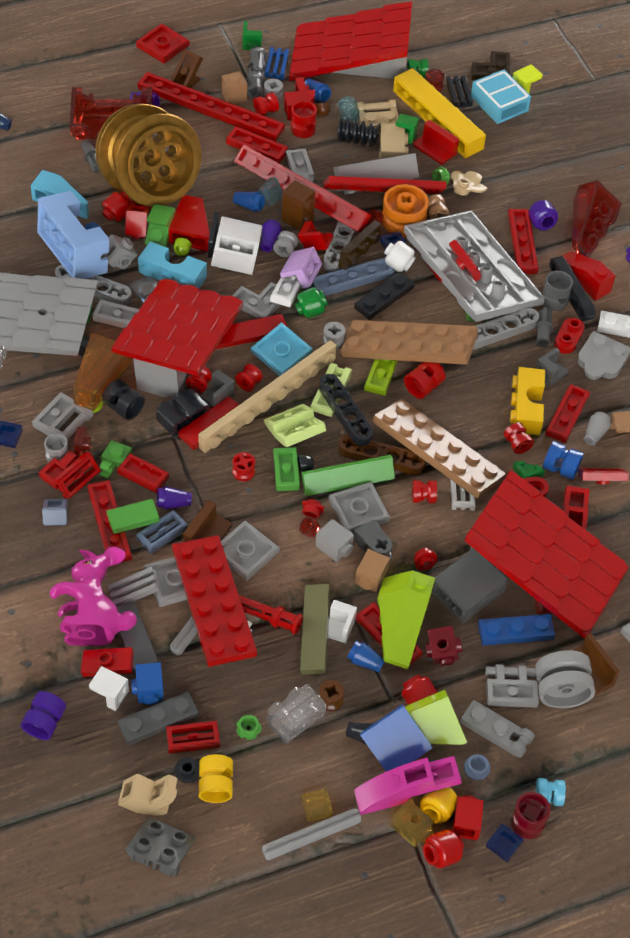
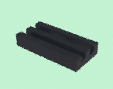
(450, 82)

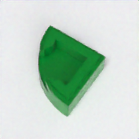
(528, 470)

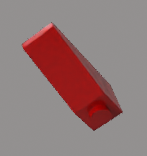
(136, 220)
(592, 274)

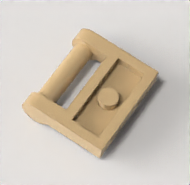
(383, 117)

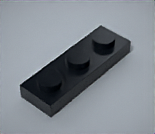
(384, 295)

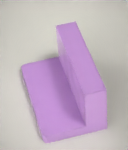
(304, 265)

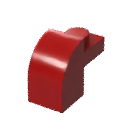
(301, 93)

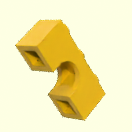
(528, 386)

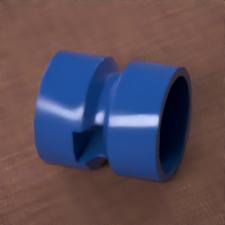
(570, 464)

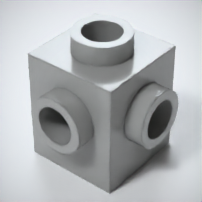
(120, 252)

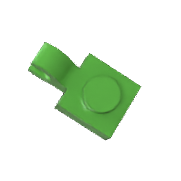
(113, 457)

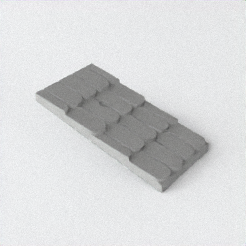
(502, 283)
(44, 313)

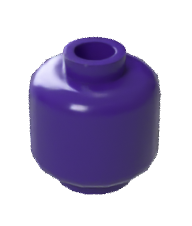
(543, 215)

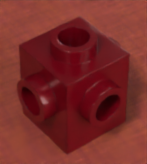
(438, 639)

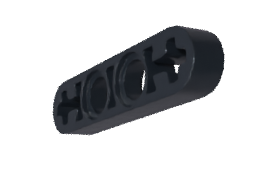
(578, 298)
(345, 409)

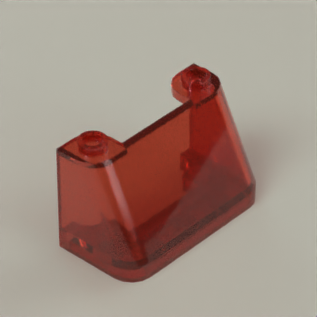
(90, 114)

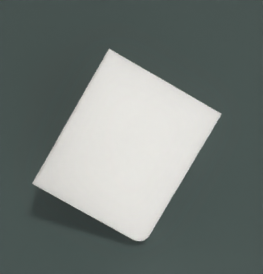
(341, 621)
(111, 686)

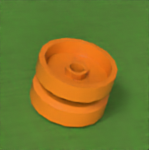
(404, 206)

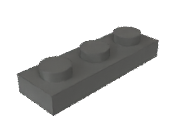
(157, 718)

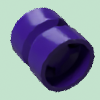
(44, 713)

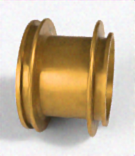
(123, 154)

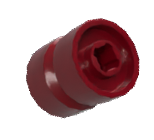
(530, 815)

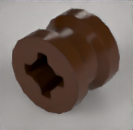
(335, 699)

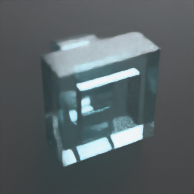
(271, 191)

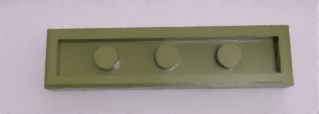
(315, 629)

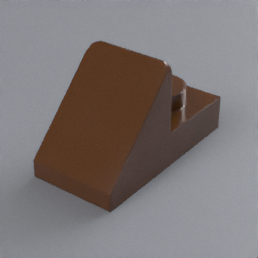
(186, 69)

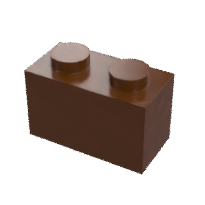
(298, 205)

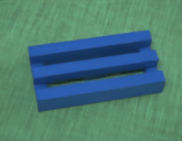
(278, 54)

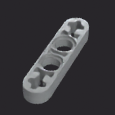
(339, 240)
(108, 295)
(502, 330)

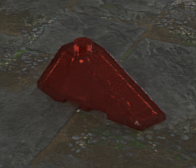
(592, 215)

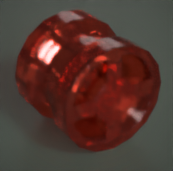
(435, 78)

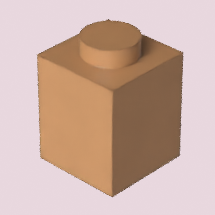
(234, 88)
(372, 570)

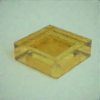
(316, 805)

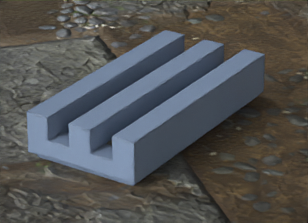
(164, 534)

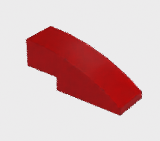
(576, 504)

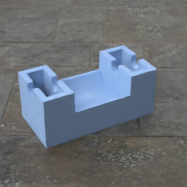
(69, 241)

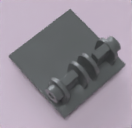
(161, 845)

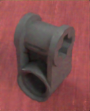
(373, 537)

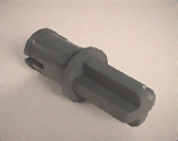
(90, 154)
(544, 327)

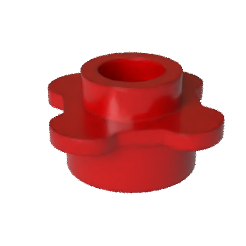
(312, 508)

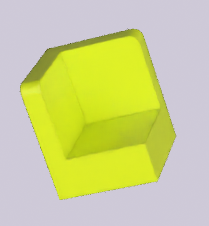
(526, 76)

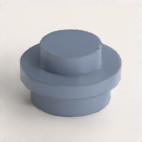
(477, 767)

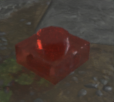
(82, 442)

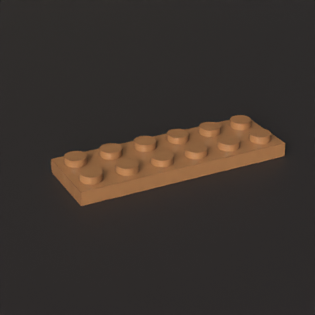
(410, 341)
(439, 448)

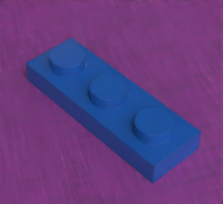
(516, 629)

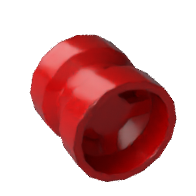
(266, 104)
(518, 438)
(421, 491)

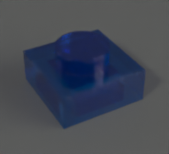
(391, 238)
(10, 434)
(504, 842)

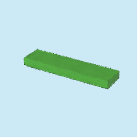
(348, 475)

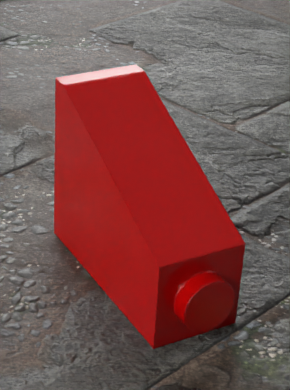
(190, 223)

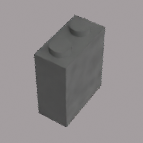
(469, 585)

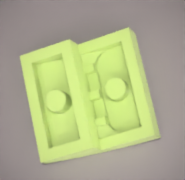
(294, 425)

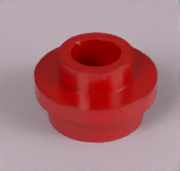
(425, 559)

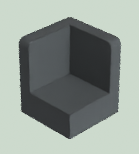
(553, 369)
(221, 388)

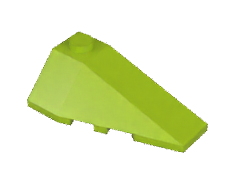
(402, 610)

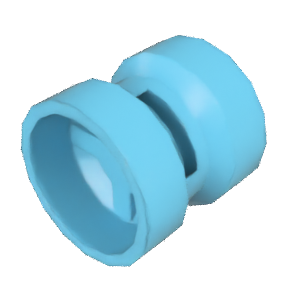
(552, 791)

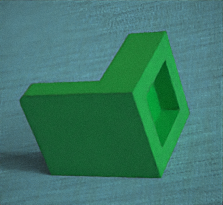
(251, 38)
(410, 124)

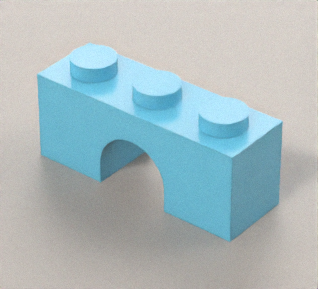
(155, 264)

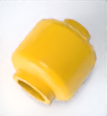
(439, 804)

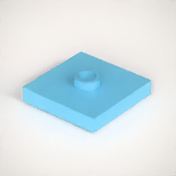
(281, 349)

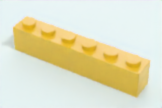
(433, 106)

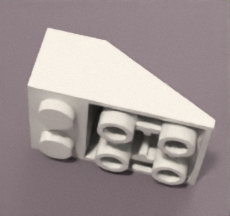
(236, 245)

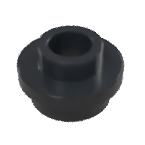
(187, 777)

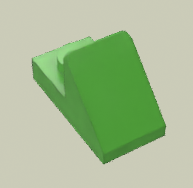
(159, 223)

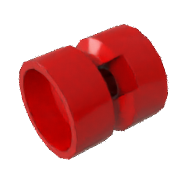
(303, 119)
(424, 379)

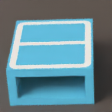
(500, 96)

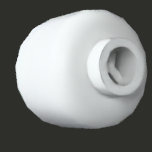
(399, 256)

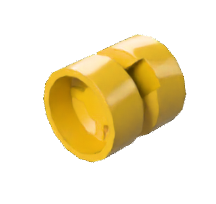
(215, 779)

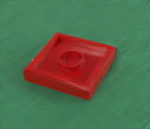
(162, 43)

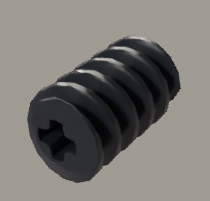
(358, 132)

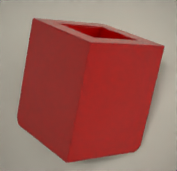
(312, 238)

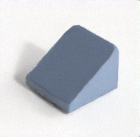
(55, 511)

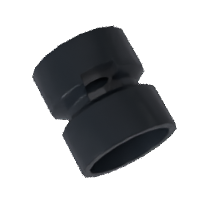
(123, 399)

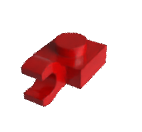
(56, 467)

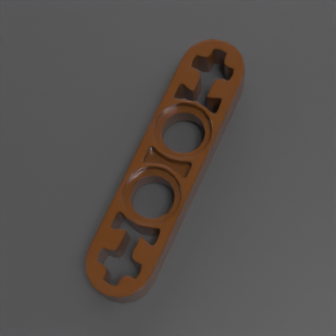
(383, 450)

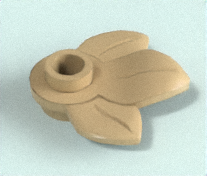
(467, 182)

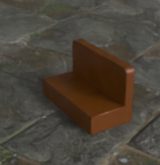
(207, 524)
(603, 668)

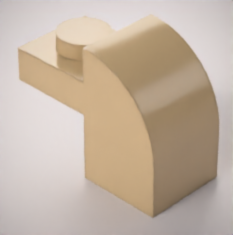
(148, 796)

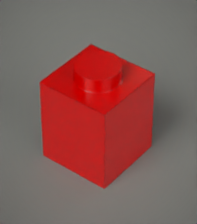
(468, 817)

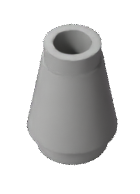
(597, 427)

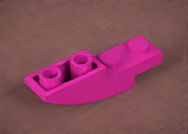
(405, 781)

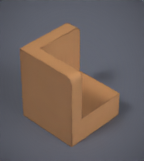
(621, 422)

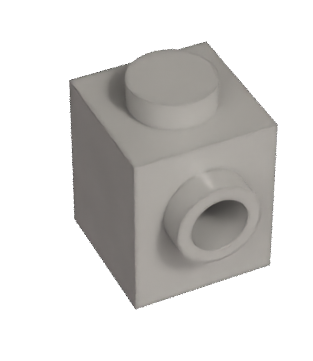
(335, 540)

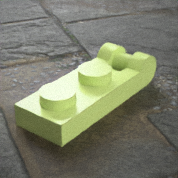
(319, 404)

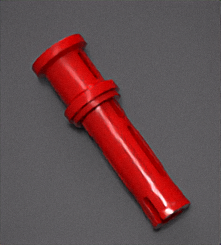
(277, 617)

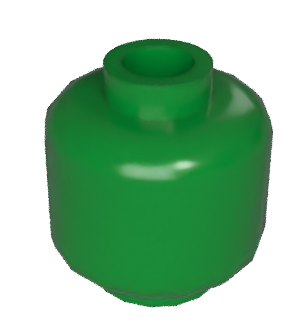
(311, 303)

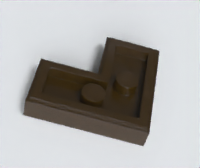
(498, 62)

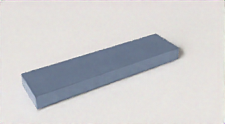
(353, 277)

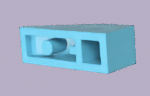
(50, 184)

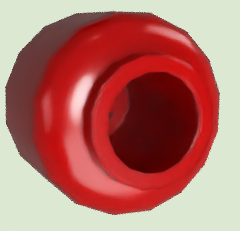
(115, 206)
(417, 689)
(443, 848)

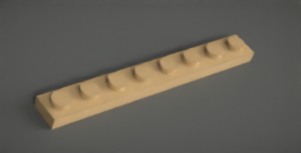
(263, 399)

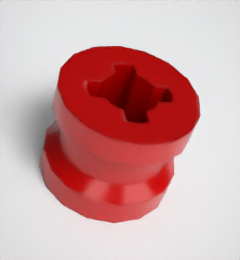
(249, 377)
(199, 383)
(246, 461)

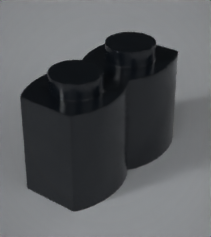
(181, 411)

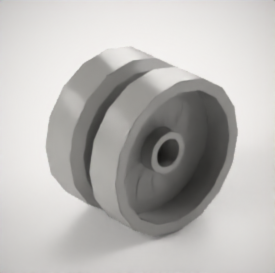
(565, 679)

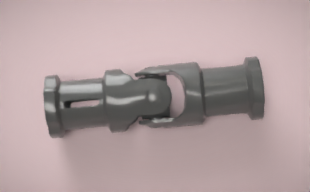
(256, 72)

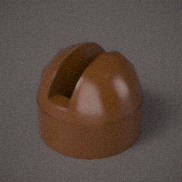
(323, 109)

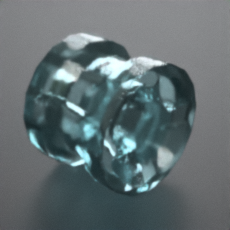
(348, 108)

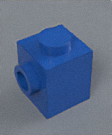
(148, 683)

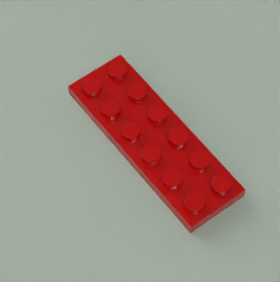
(214, 601)

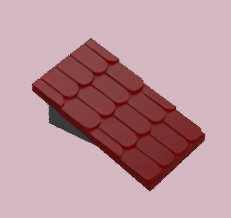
(354, 44)
(175, 335)
(547, 554)

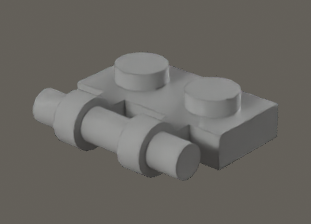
(511, 692)

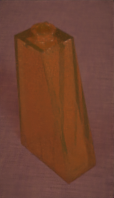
(98, 371)

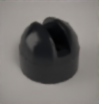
(305, 463)

